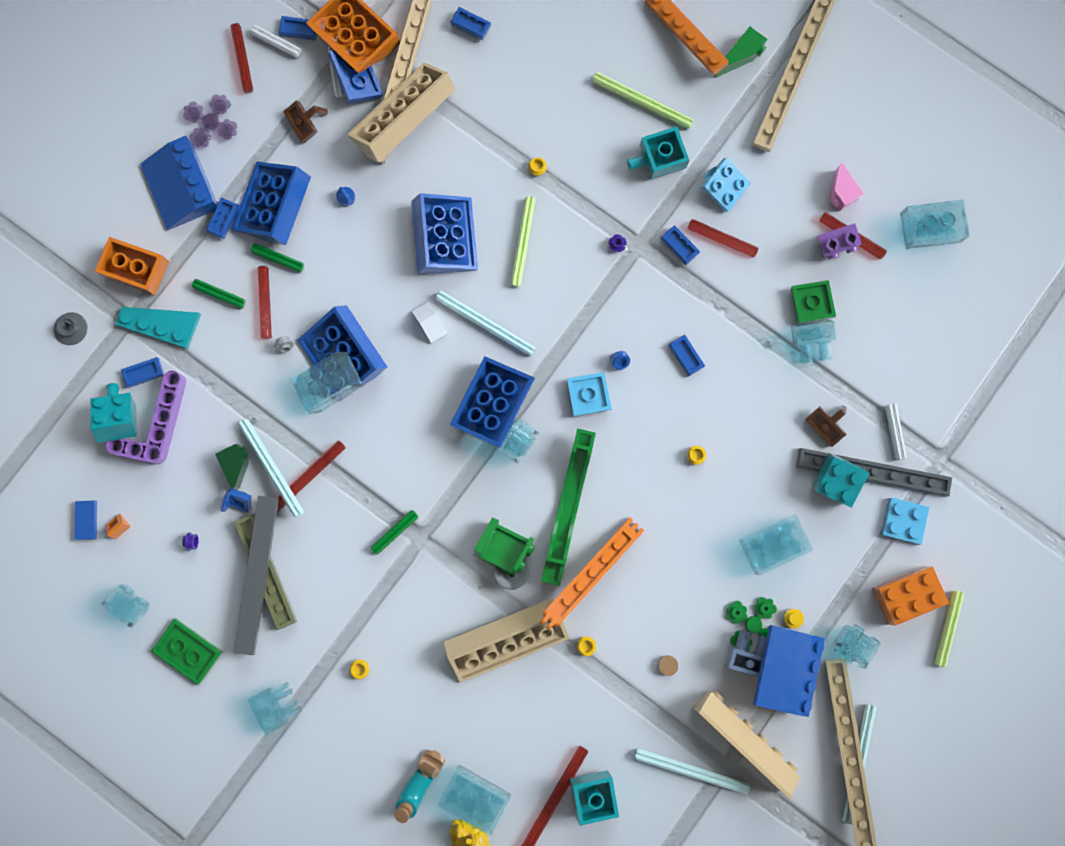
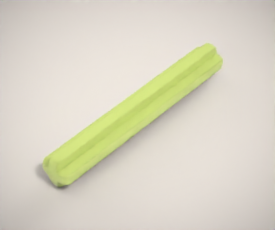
(949, 628)

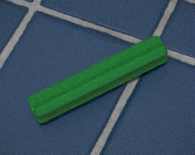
(277, 258)
(218, 293)
(394, 532)

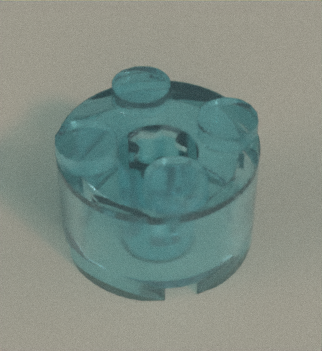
(518, 440)
(125, 605)
(856, 645)

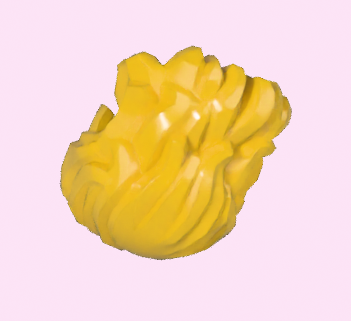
(467, 835)

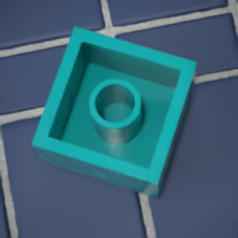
(840, 480)
(594, 797)

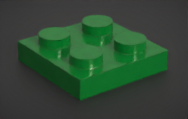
(813, 302)

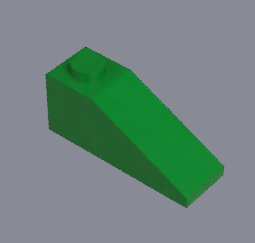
(745, 50)

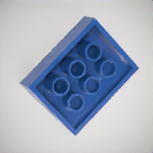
(178, 183)
(271, 202)
(444, 234)
(342, 333)
(492, 402)
(789, 671)

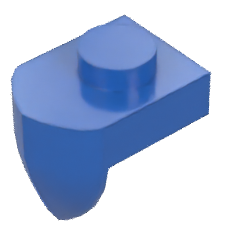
(236, 499)

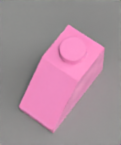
(844, 188)

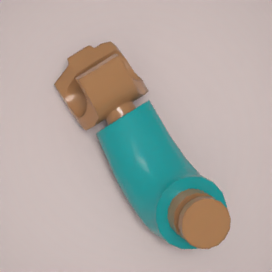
(417, 785)

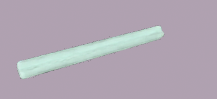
(485, 323)
(271, 468)
(864, 738)
(692, 771)

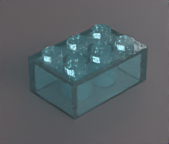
(934, 224)
(327, 382)
(775, 545)
(474, 799)

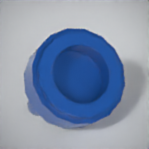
(345, 196)
(620, 360)

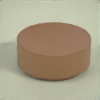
(668, 665)

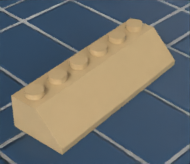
(402, 111)
(502, 642)
(750, 745)

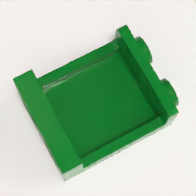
(503, 548)

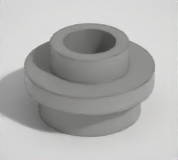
(283, 344)

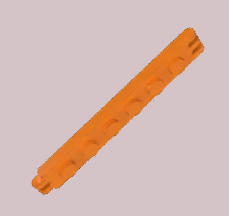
(591, 574)

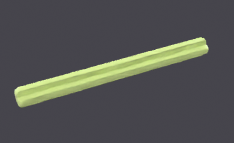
(642, 100)

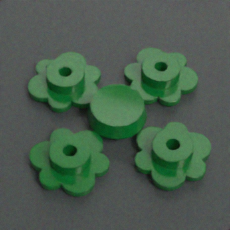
(753, 623)

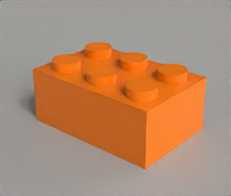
(132, 266)
(910, 595)

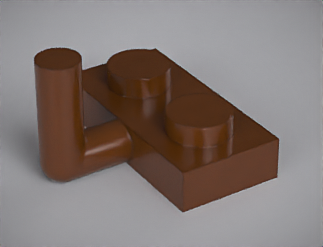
(301, 121)
(826, 425)

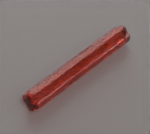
(241, 57)
(723, 238)
(867, 244)
(264, 302)

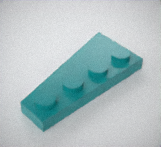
(165, 325)

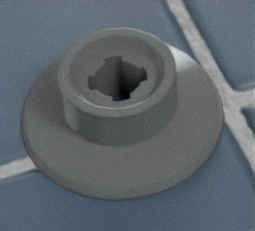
(76, 332)
(509, 583)

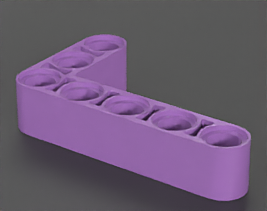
(157, 425)

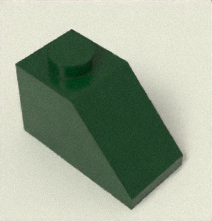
(234, 464)

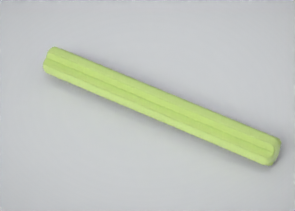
(522, 241)

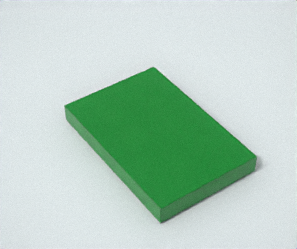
(186, 651)

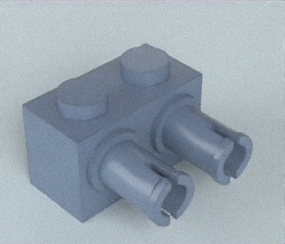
(741, 660)

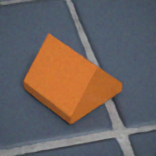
(117, 526)

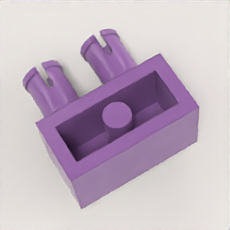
(839, 240)

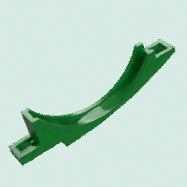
(568, 507)

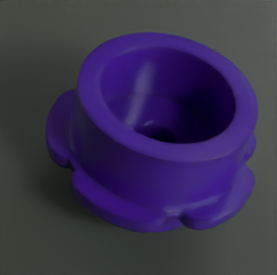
(617, 238)
(190, 541)

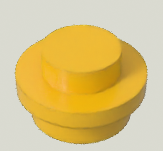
(537, 166)
(696, 455)
(793, 618)
(586, 646)
(359, 669)

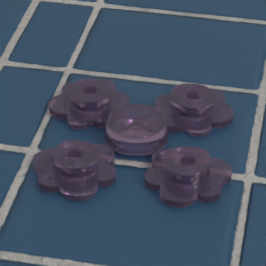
(210, 121)

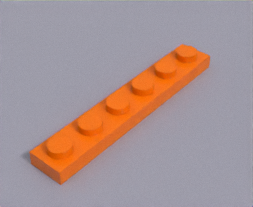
(688, 34)

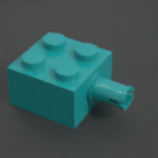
(661, 153)
(113, 415)

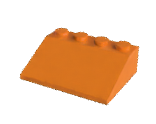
(354, 32)

